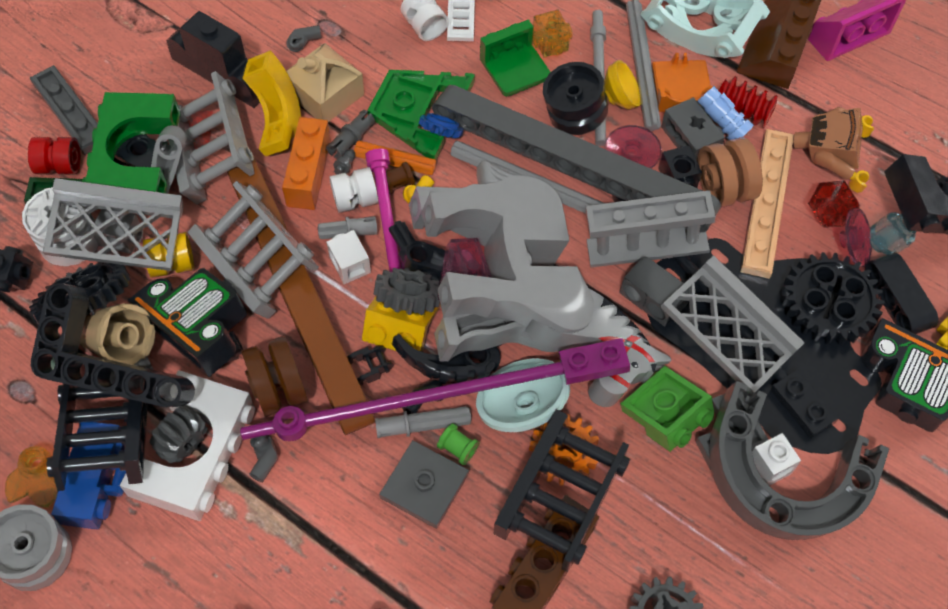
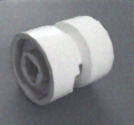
(425, 17)
(354, 189)

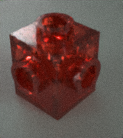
(832, 203)

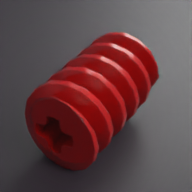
(749, 102)

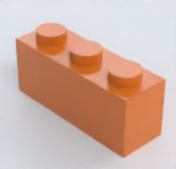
(306, 163)

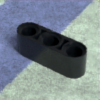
(902, 294)

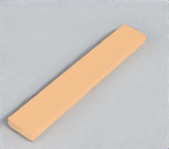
(767, 208)

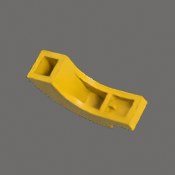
(278, 99)

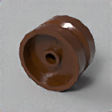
(274, 376)

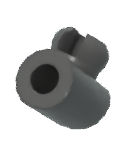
(301, 36)
(266, 455)

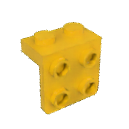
(384, 323)

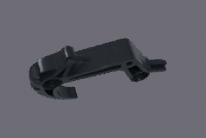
(460, 367)

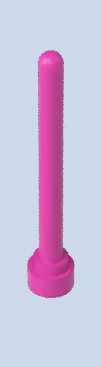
(378, 162)

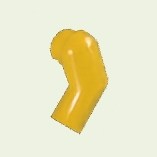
(425, 181)

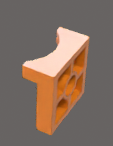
(679, 80)

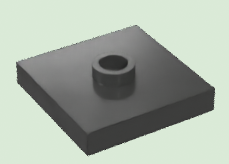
(424, 484)

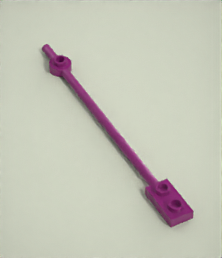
(576, 364)

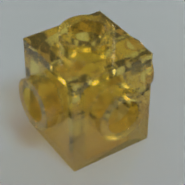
(551, 33)

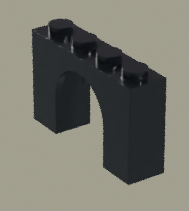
(918, 194)

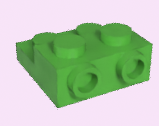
(669, 408)

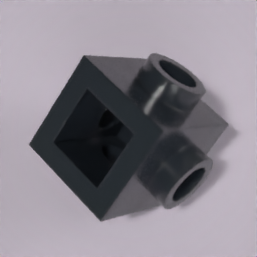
(14, 269)

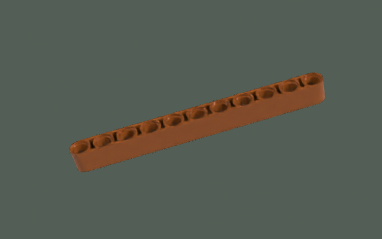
(308, 314)

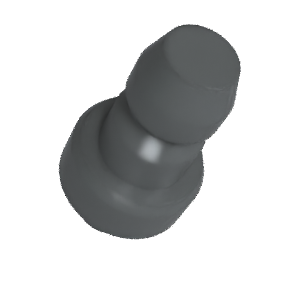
(343, 163)

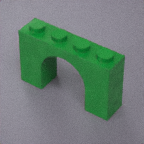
(122, 118)

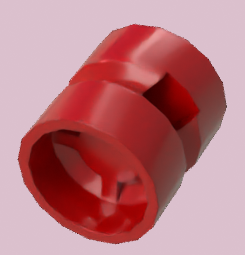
(50, 155)

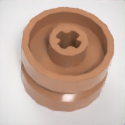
(731, 171)

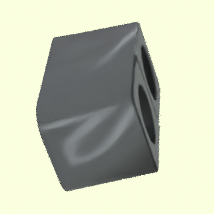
(649, 287)

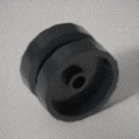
(575, 98)

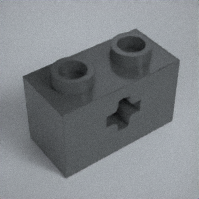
(690, 126)

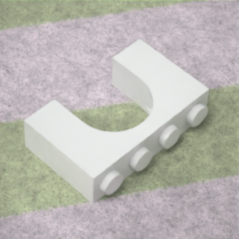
(192, 487)

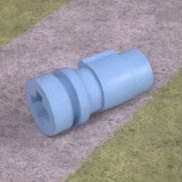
(723, 113)

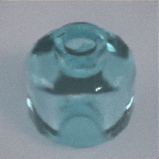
(891, 234)

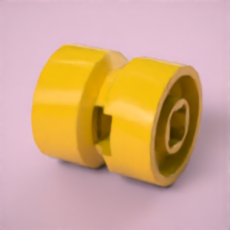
(183, 255)

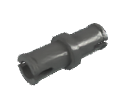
(350, 134)

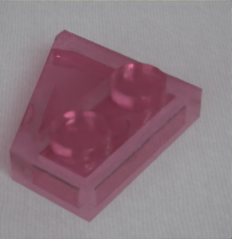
(465, 257)

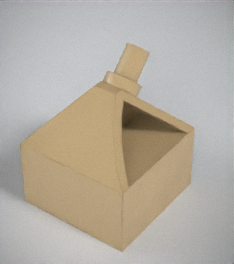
(325, 83)

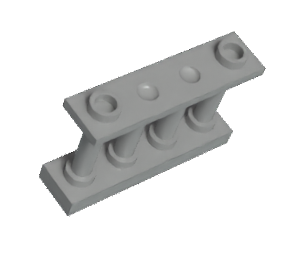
(188, 174)
(649, 228)
(225, 257)

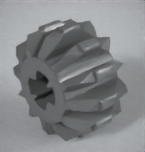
(178, 434)

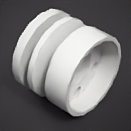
(36, 219)

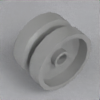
(32, 548)

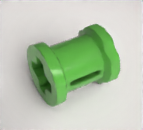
(458, 444)

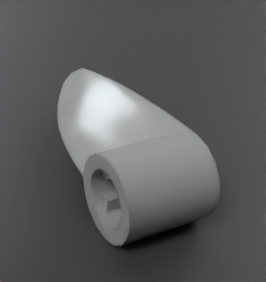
(168, 156)

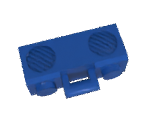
(86, 492)

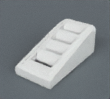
(464, 17)

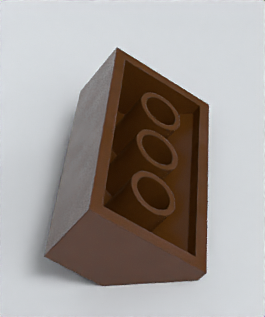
(779, 41)

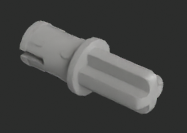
(361, 226)

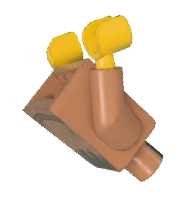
(837, 143)

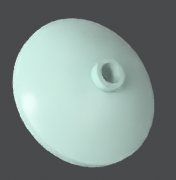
(522, 404)

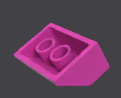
(854, 26)

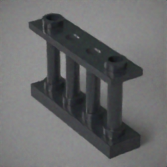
(131, 436)
(528, 490)

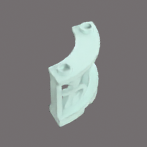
(716, 41)

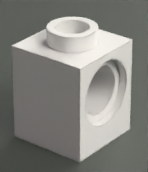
(348, 256)
(775, 459)

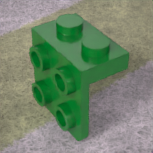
(512, 58)

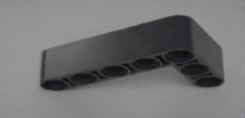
(97, 369)

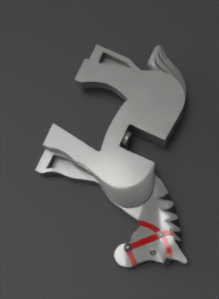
(527, 297)

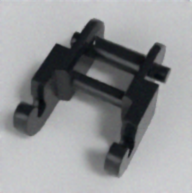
(366, 355)

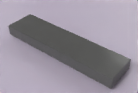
(66, 106)

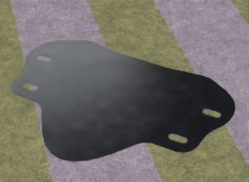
(821, 364)

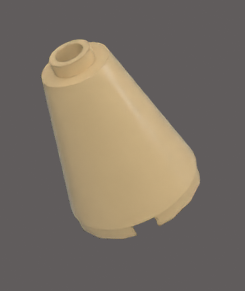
(119, 333)

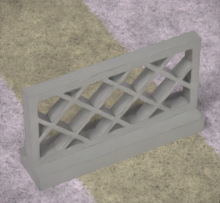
(113, 199)
(745, 310)

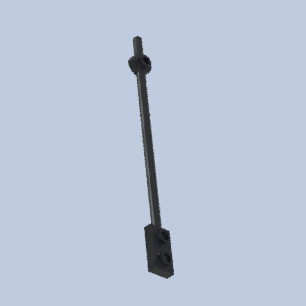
(792, 389)

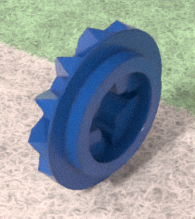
(441, 125)

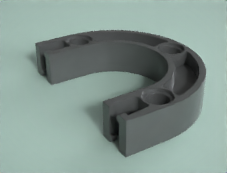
(752, 497)

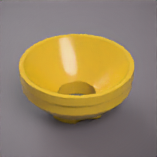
(621, 86)

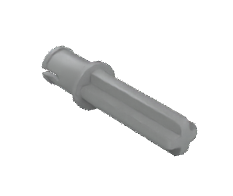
(422, 421)

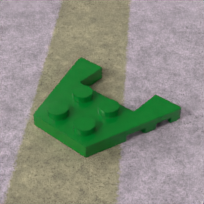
(405, 98)

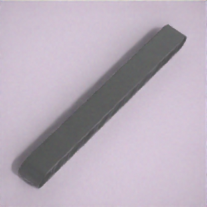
(558, 149)

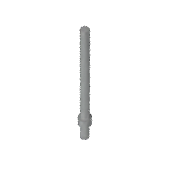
(598, 36)

